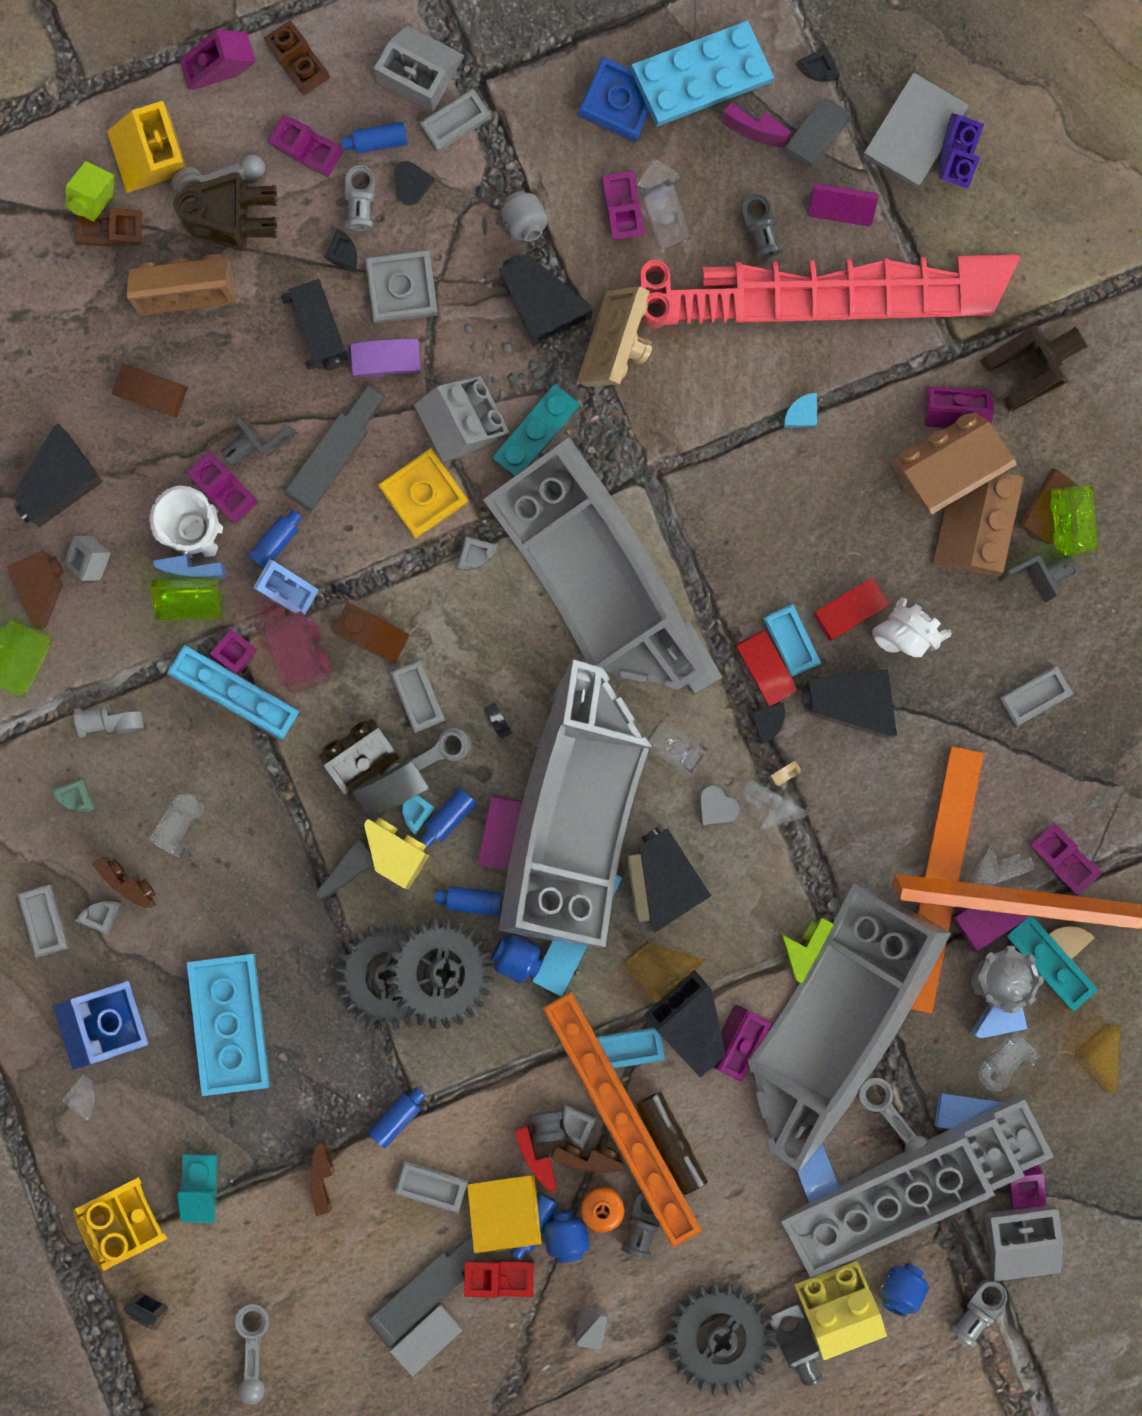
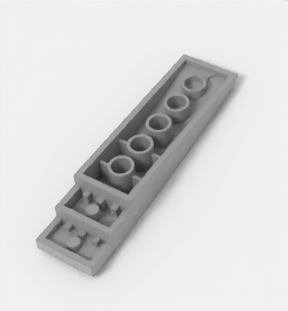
(918, 1187)

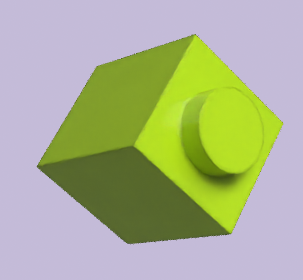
(89, 191)

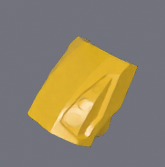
(118, 1225)

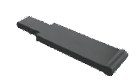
(334, 451)
(422, 1293)

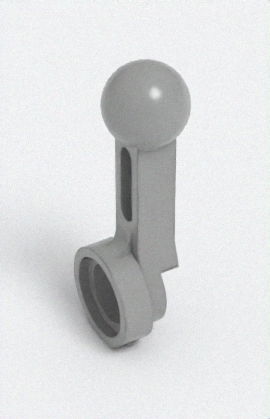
(250, 169)
(440, 751)
(911, 1140)
(252, 1389)

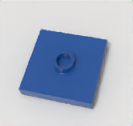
(614, 101)

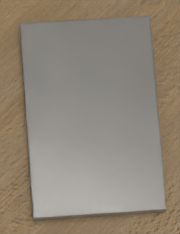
(914, 130)

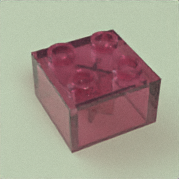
(297, 652)

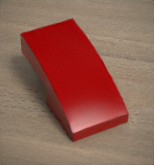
(851, 609)
(766, 667)
(541, 1165)
(499, 1278)

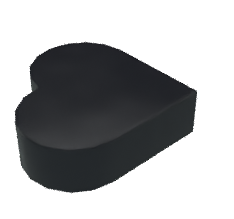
(411, 182)

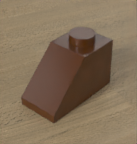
(37, 585)
(370, 633)

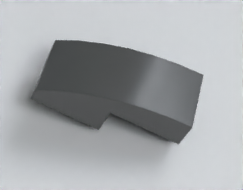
(817, 132)
(390, 790)

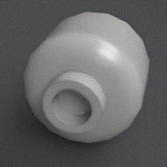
(524, 216)

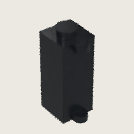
(317, 325)

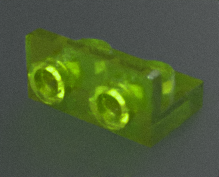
(1074, 519)
(187, 599)
(20, 656)

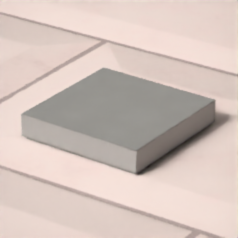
(401, 286)

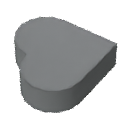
(717, 807)

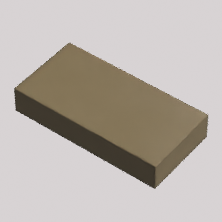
(638, 888)

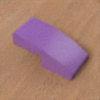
(384, 357)

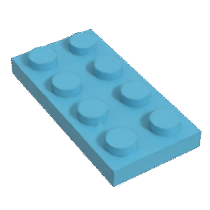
(701, 73)
(228, 1025)

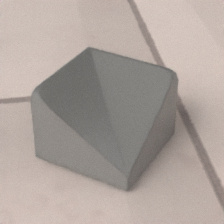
(87, 558)
(591, 1328)

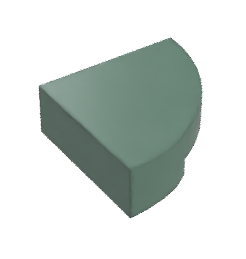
(74, 796)

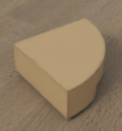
(784, 774)
(1071, 939)

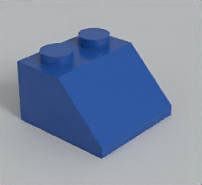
(95, 1022)

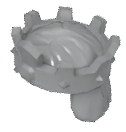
(1007, 979)

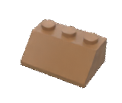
(181, 285)
(952, 462)
(980, 527)

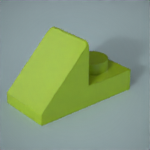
(802, 957)

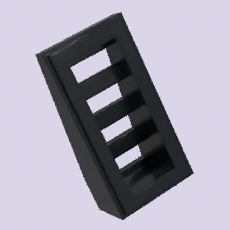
(145, 1310)

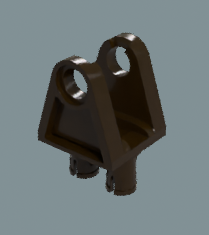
(223, 211)
(1055, 353)

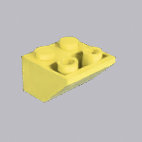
(393, 856)
(840, 1310)

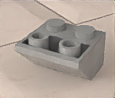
(417, 67)
(461, 418)
(1024, 1242)

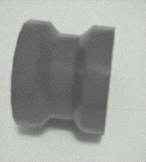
(546, 1126)

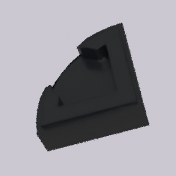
(819, 66)
(342, 252)
(497, 720)
(769, 722)

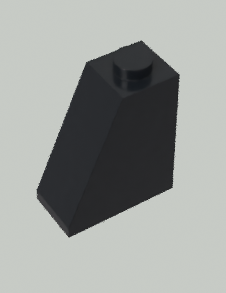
(542, 299)
(54, 479)
(854, 701)
(669, 879)
(690, 1023)

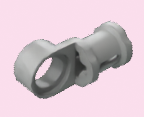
(359, 198)
(102, 719)
(979, 1313)

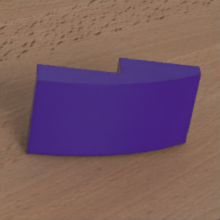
(959, 145)

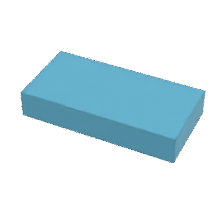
(791, 640)
(633, 1047)

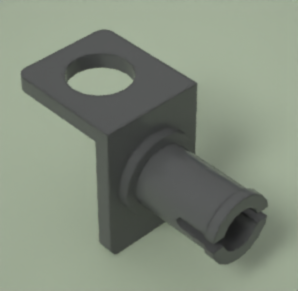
(252, 440)
(1044, 575)
(798, 1345)

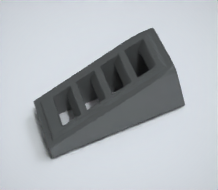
(351, 865)

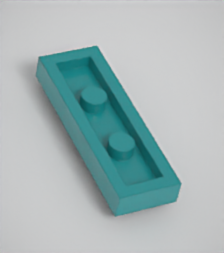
(536, 431)
(1052, 963)

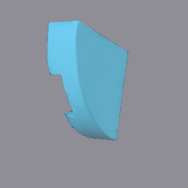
(802, 412)
(416, 813)

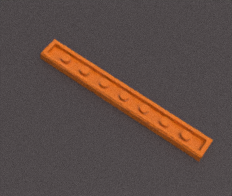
(948, 847)
(1018, 901)
(622, 1120)

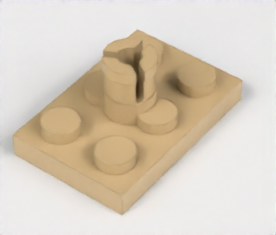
(616, 338)

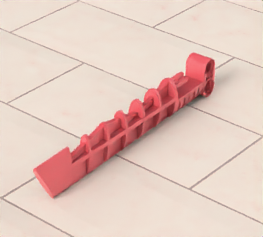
(861, 292)

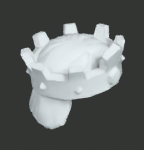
(185, 521)
(909, 631)

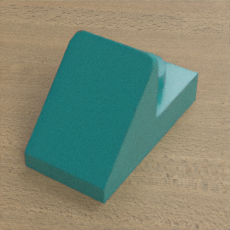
(198, 1188)

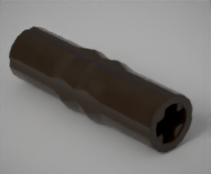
(672, 1143)

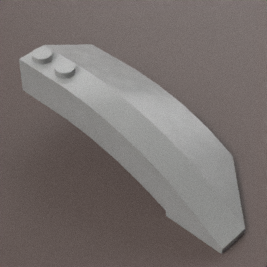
(596, 570)
(574, 814)
(841, 1020)

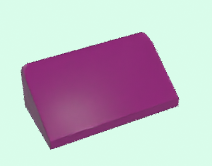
(843, 204)
(948, 404)
(741, 1038)

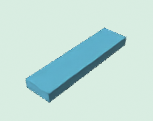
(233, 692)
(561, 963)

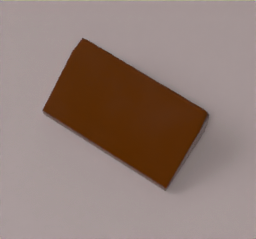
(1039, 518)

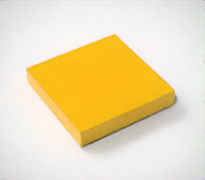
(423, 493)
(504, 1214)

